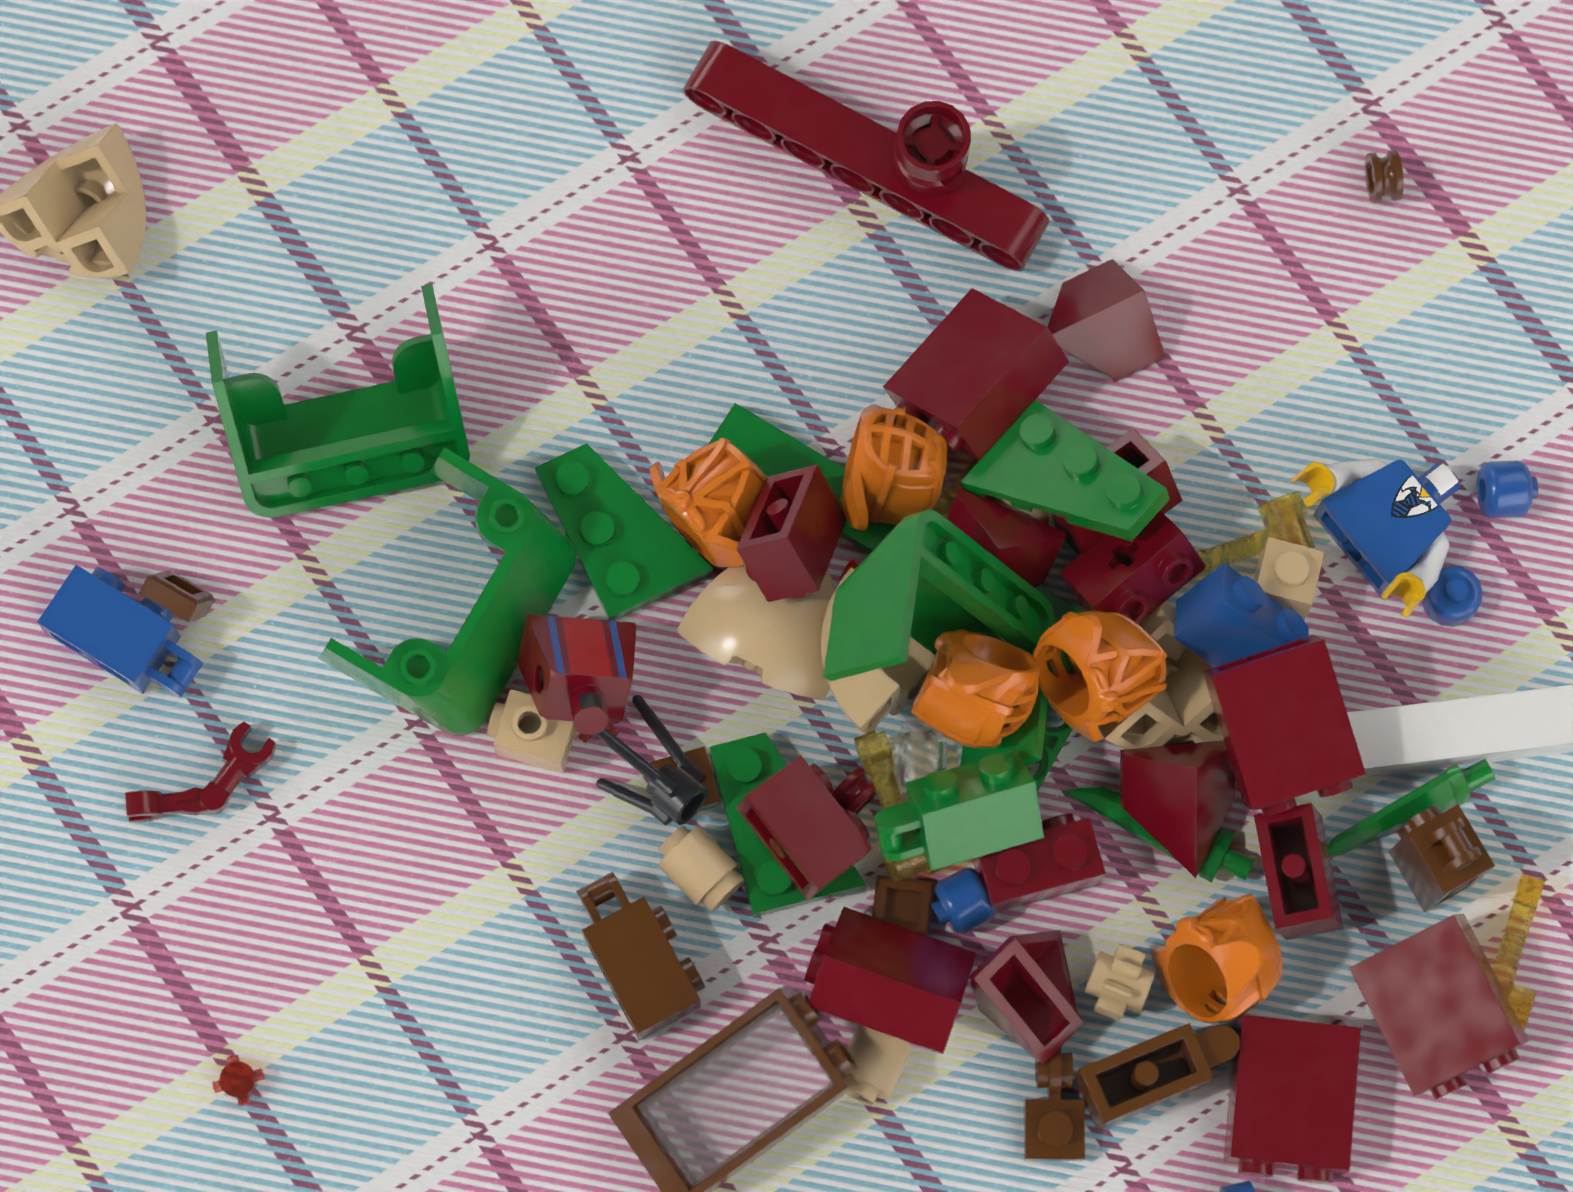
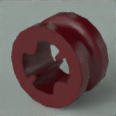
(855, 791)

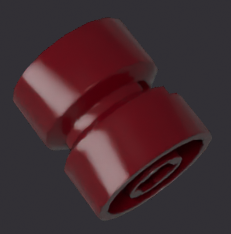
(932, 148)

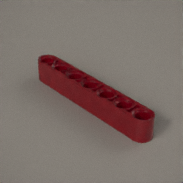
(859, 154)

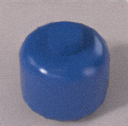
(1505, 489)
(1453, 597)
(963, 901)

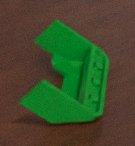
(345, 441)
(930, 582)
(462, 684)

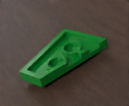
(1065, 472)
(617, 536)
(740, 769)

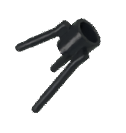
(674, 791)

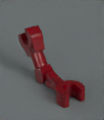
(153, 805)

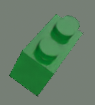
(963, 813)

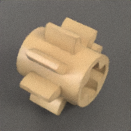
(1119, 982)

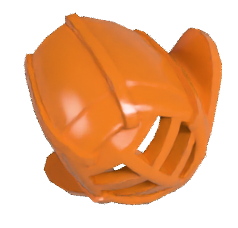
(891, 468)
(711, 499)
(1112, 664)
(977, 688)
(1220, 956)

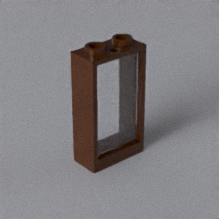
(736, 1095)

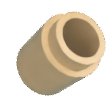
(700, 867)
(878, 1063)

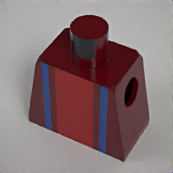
(578, 669)

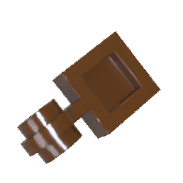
(1054, 1125)

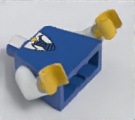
(1385, 521)

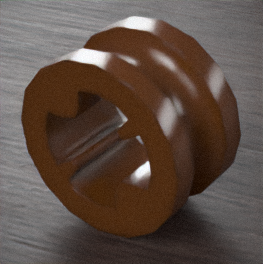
(1384, 176)

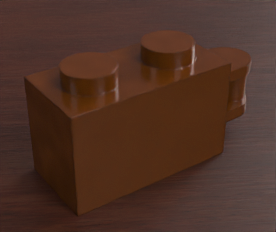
(1439, 855)
(638, 958)
(1153, 1072)

